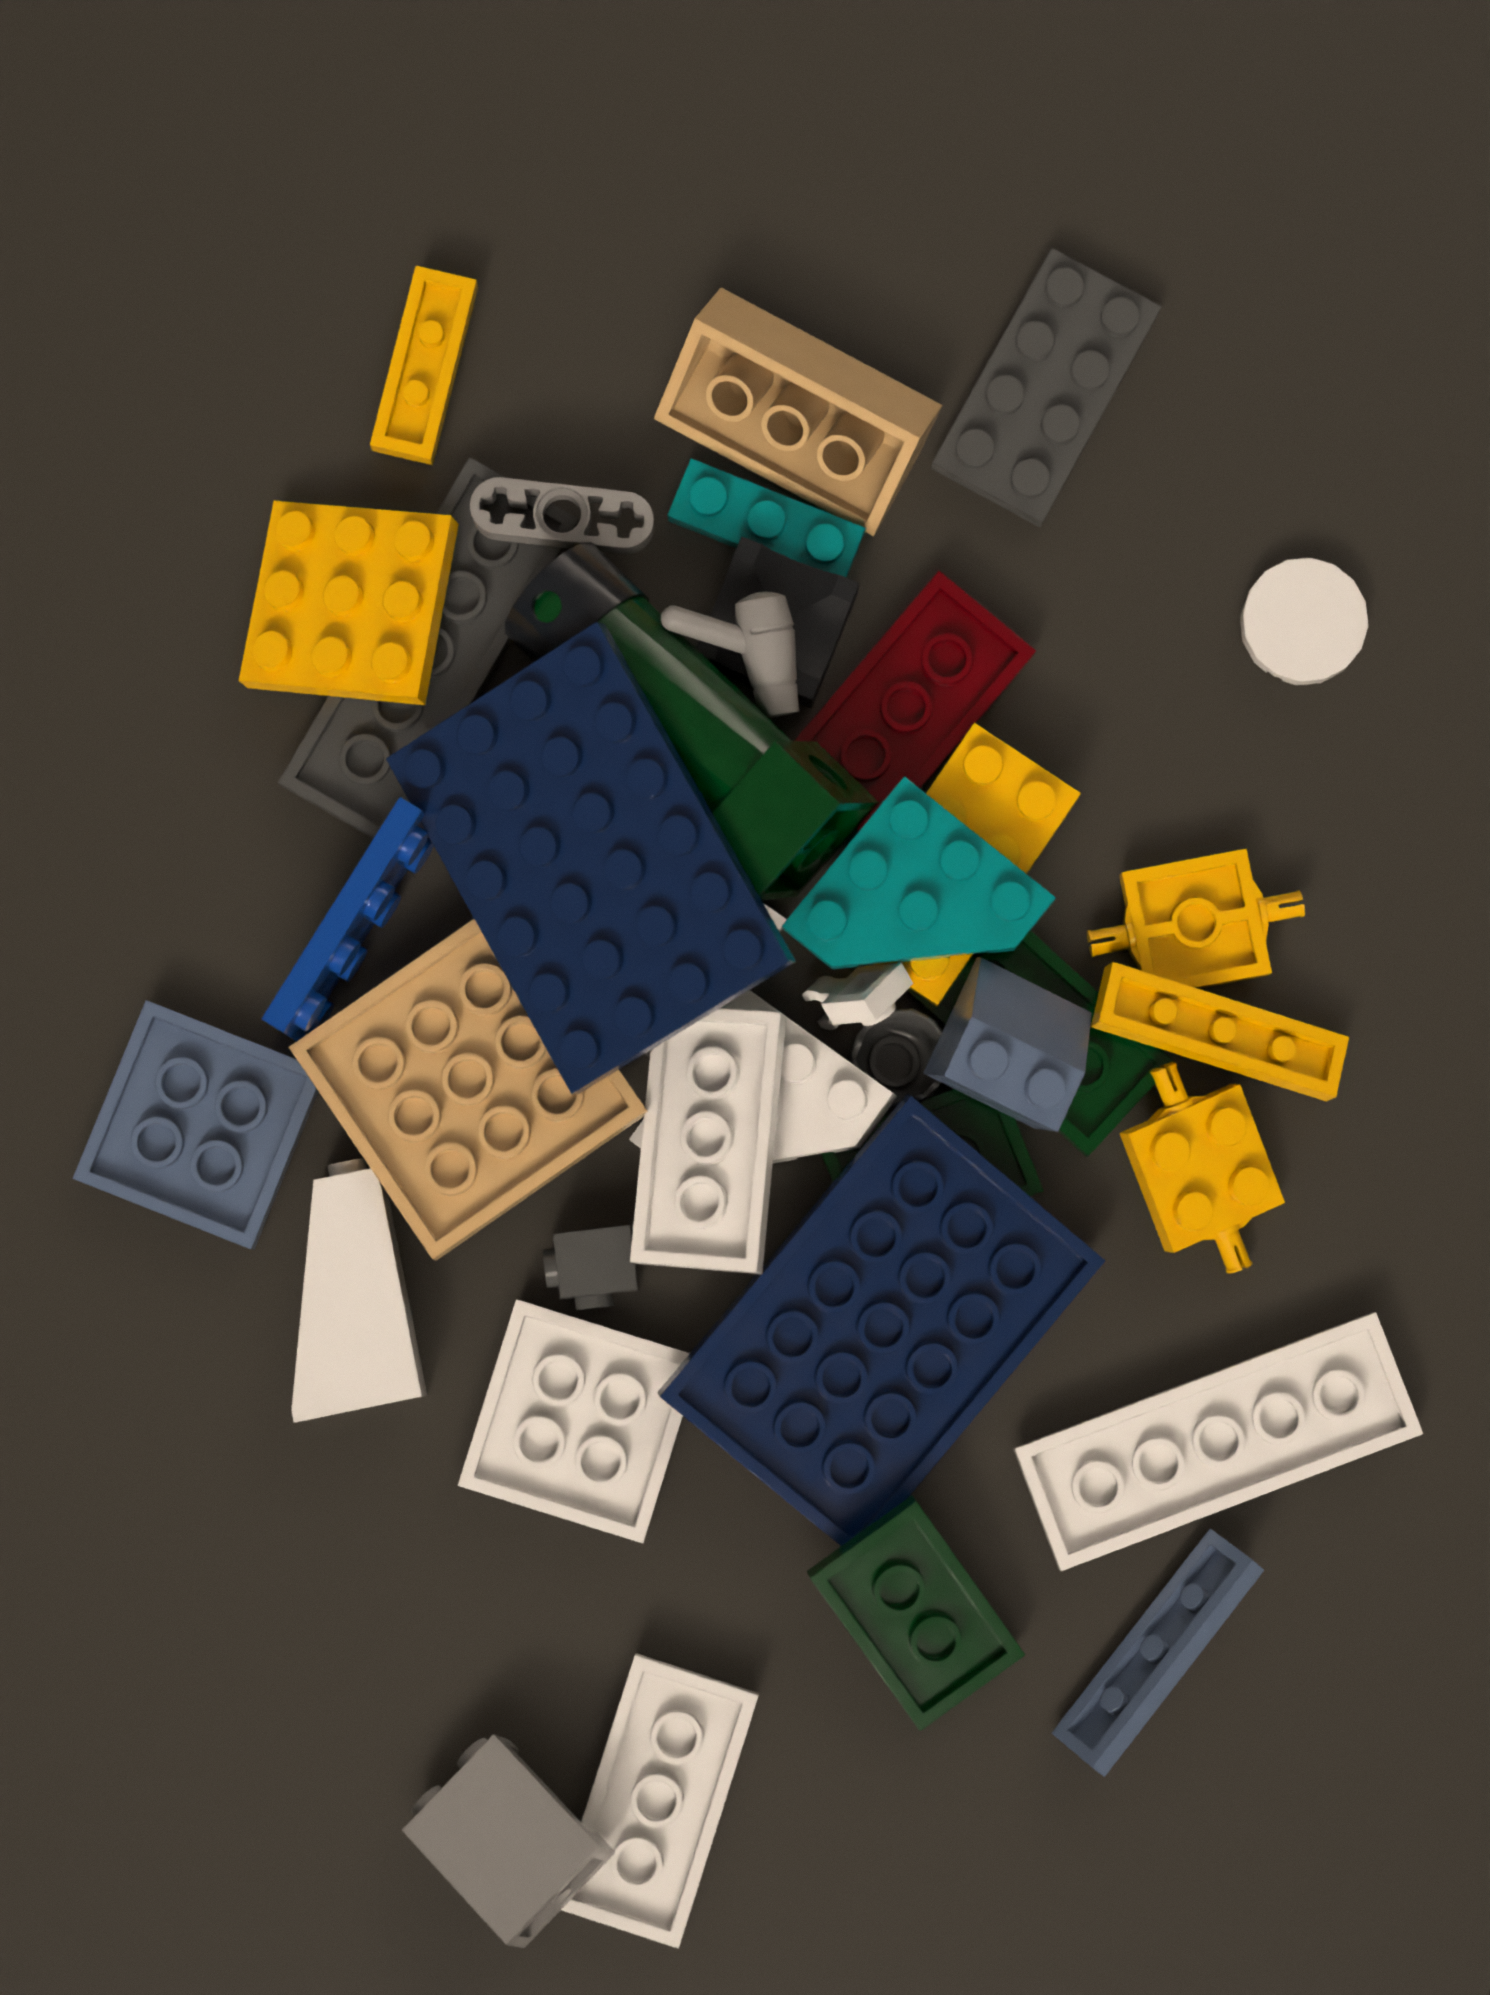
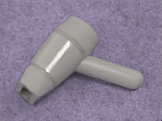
(762, 636)

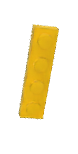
(1219, 1031)

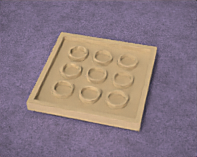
(456, 1092)

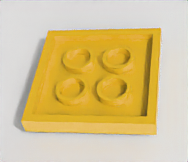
(349, 602)

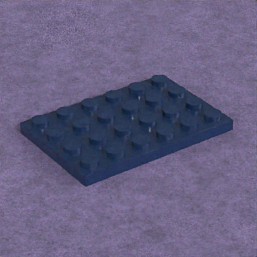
(589, 859)
(881, 1325)

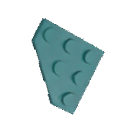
(916, 891)

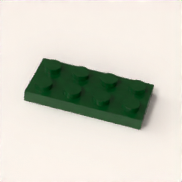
(1116, 1067)

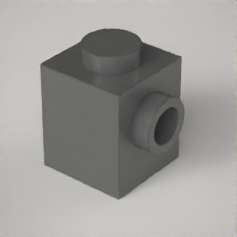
(591, 1265)

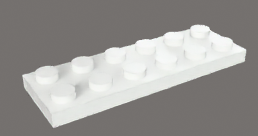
(1217, 1441)

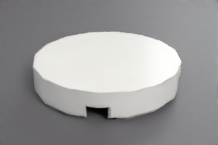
(1304, 621)

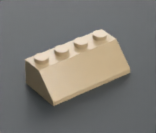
(796, 410)

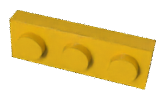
(424, 365)

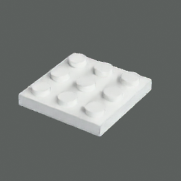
(576, 1422)

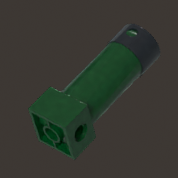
(774, 797)

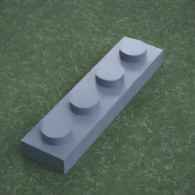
(1157, 1652)

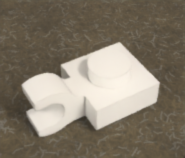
(862, 997)

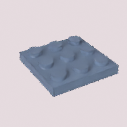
(198, 1125)

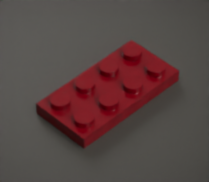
(919, 690)

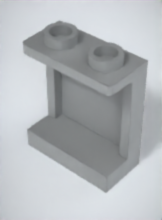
(505, 1841)

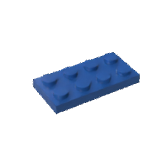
(364, 901)

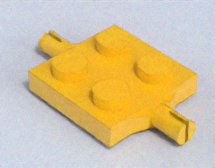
(1197, 920)
(1202, 1167)

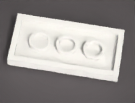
(710, 1144)
(661, 1796)

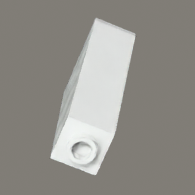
(355, 1307)

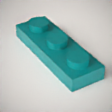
(732, 507)

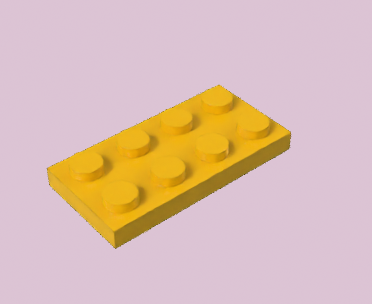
(1006, 804)

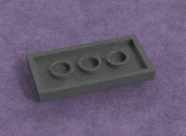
(1045, 387)

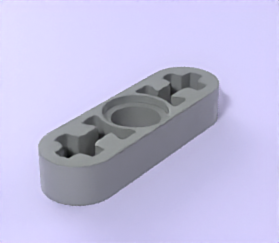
(514, 524)

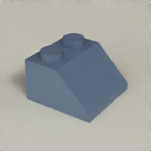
(1013, 1047)

